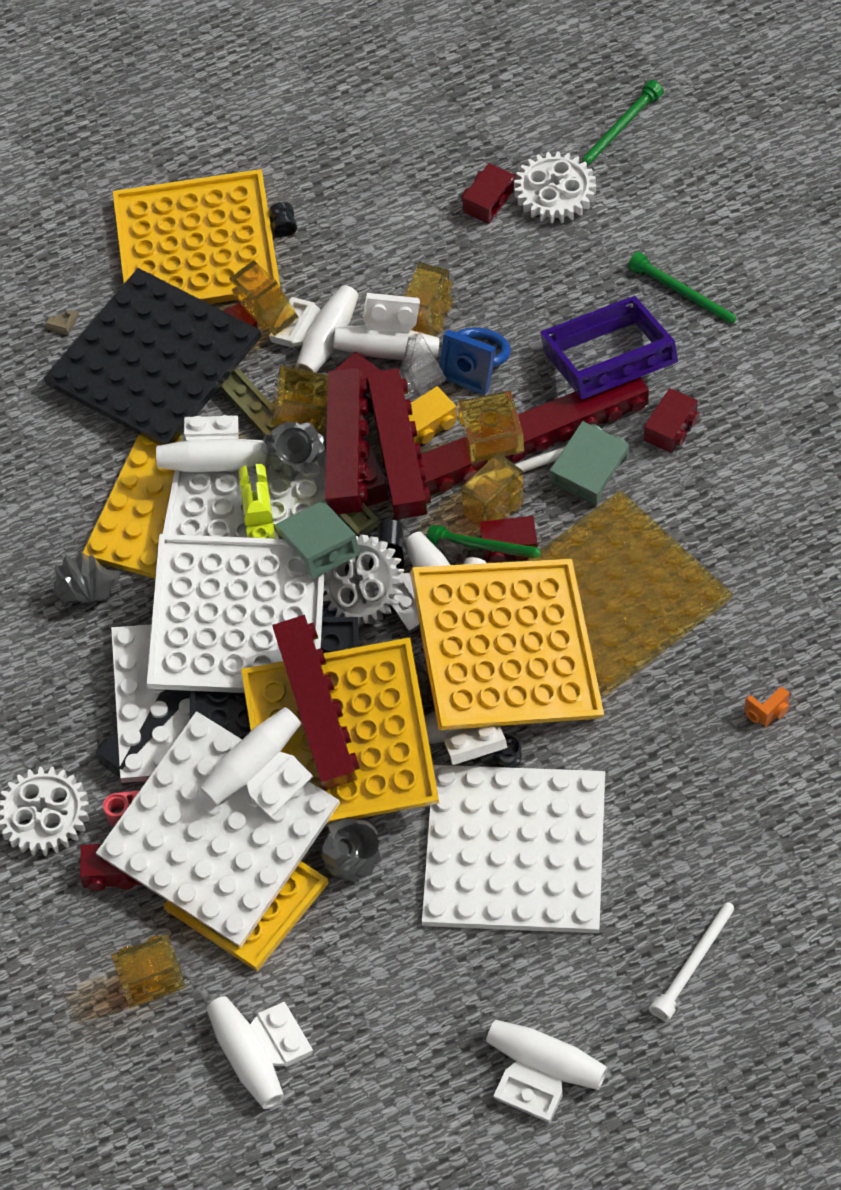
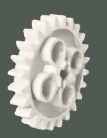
(555, 187)
(383, 574)
(43, 811)

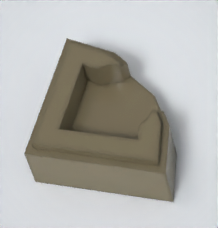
(62, 323)

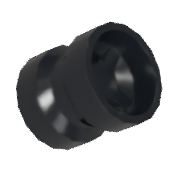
(282, 219)
(510, 756)

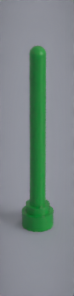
(650, 92)
(640, 264)
(436, 532)

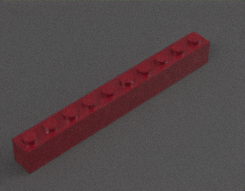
(540, 428)

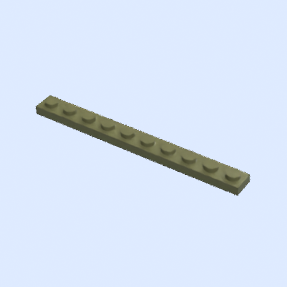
(259, 413)

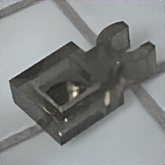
(455, 552)

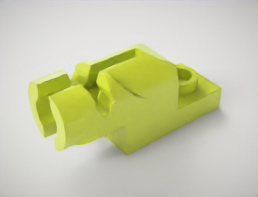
(256, 504)

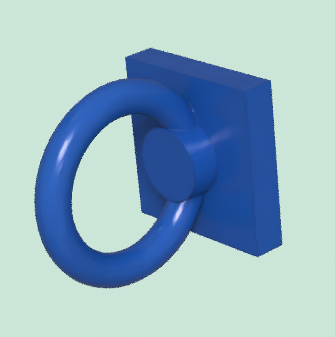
(471, 361)

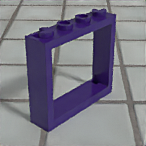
(617, 370)

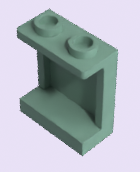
(588, 462)
(319, 538)

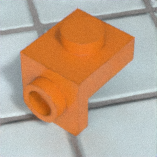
(773, 707)

